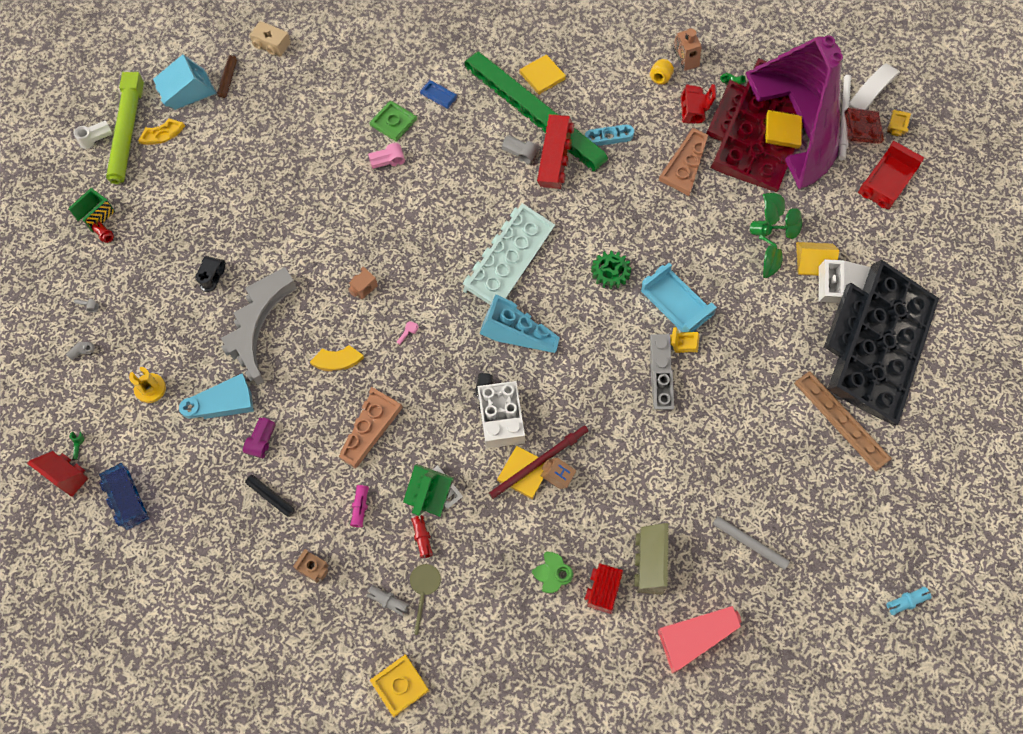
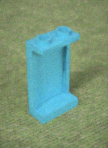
(676, 299)

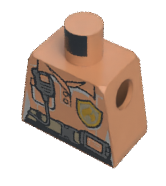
(688, 44)

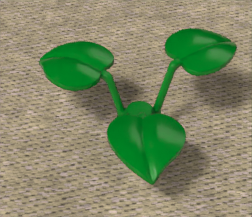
(773, 210)

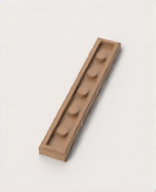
(843, 421)

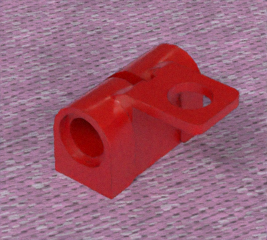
(696, 103)

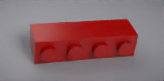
(554, 151)

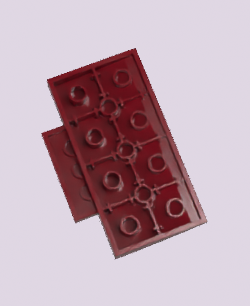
(742, 132)

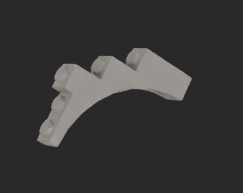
(262, 298)

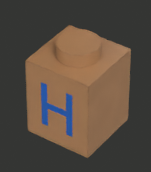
(558, 472)

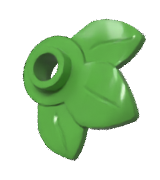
(549, 573)

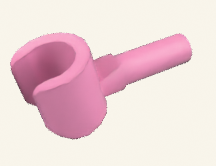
(410, 327)

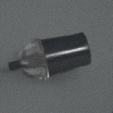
(483, 379)

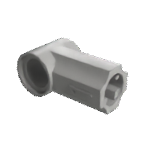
(523, 151)

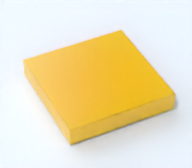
(542, 74)
(783, 129)
(518, 460)
(399, 685)

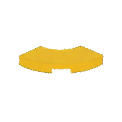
(162, 133)
(337, 360)

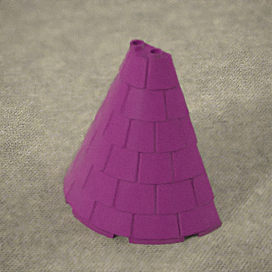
(813, 83)

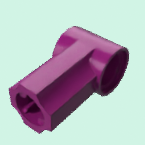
(259, 440)

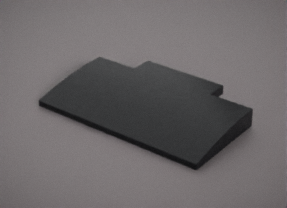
(879, 341)

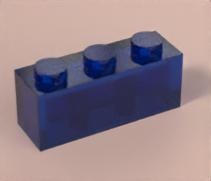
(123, 496)

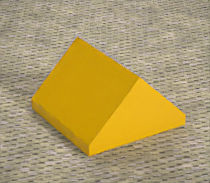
(812, 255)

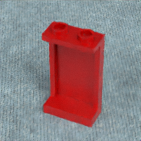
(891, 175)

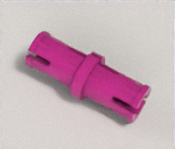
(359, 506)

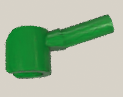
(77, 442)

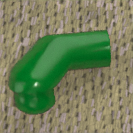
(727, 76)

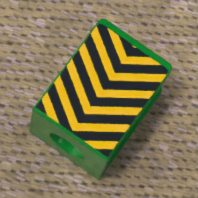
(86, 204)

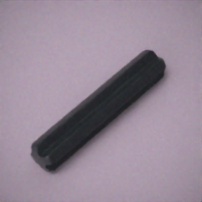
(270, 495)

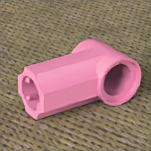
(391, 155)

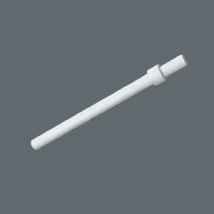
(843, 141)

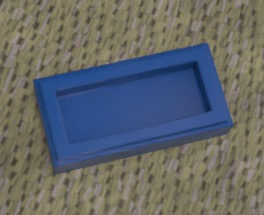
(438, 94)

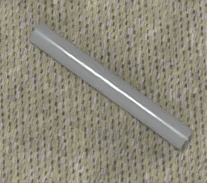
(751, 542)

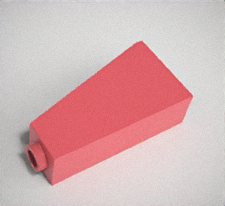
(695, 636)

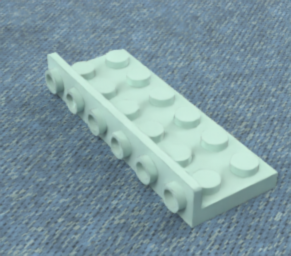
(509, 254)

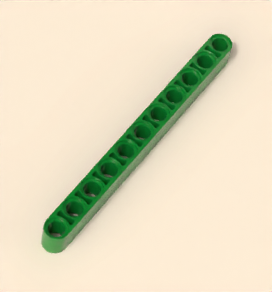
(531, 107)

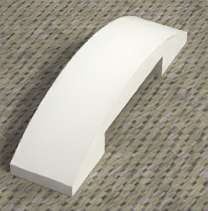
(873, 87)

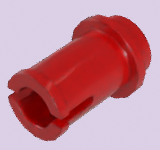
(104, 234)

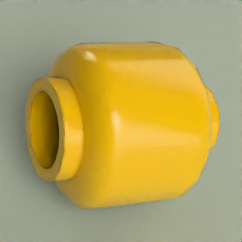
(661, 71)

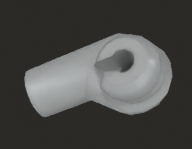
(80, 348)

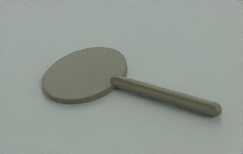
(424, 581)

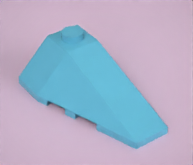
(511, 326)

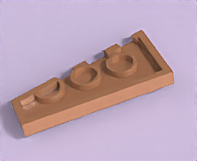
(684, 164)
(373, 421)

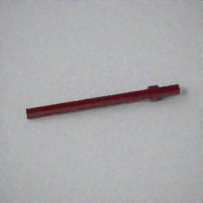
(569, 440)

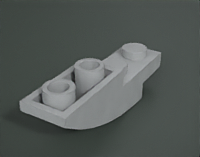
(661, 372)

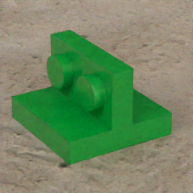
(427, 491)

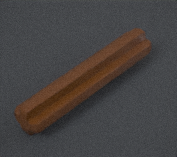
(227, 76)

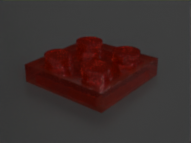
(864, 126)

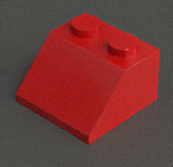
(60, 471)

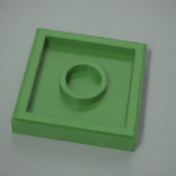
(393, 121)

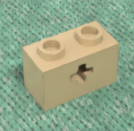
(270, 38)

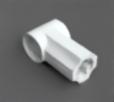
(88, 135)

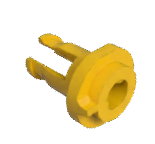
(156, 382)

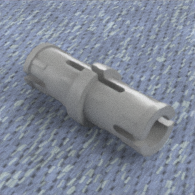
(387, 600)

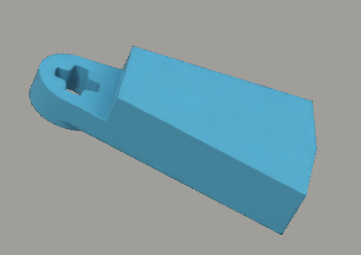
(221, 400)

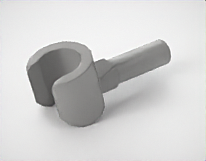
(91, 305)

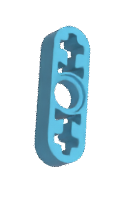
(612, 130)

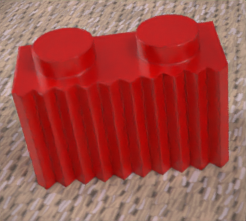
(604, 588)

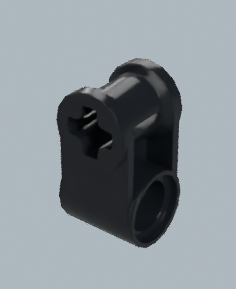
(210, 273)

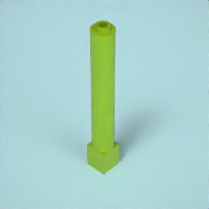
(131, 90)

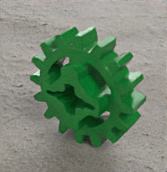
(610, 271)

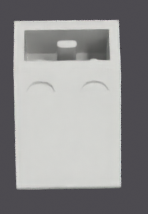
(835, 276)
(501, 414)

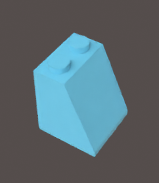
(183, 83)

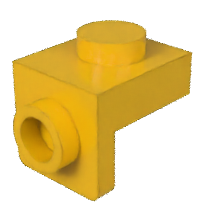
(898, 123)
(684, 341)

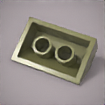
(652, 559)

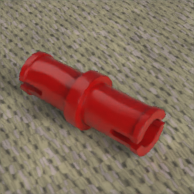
(422, 537)

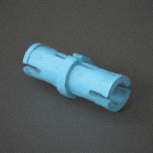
(908, 600)

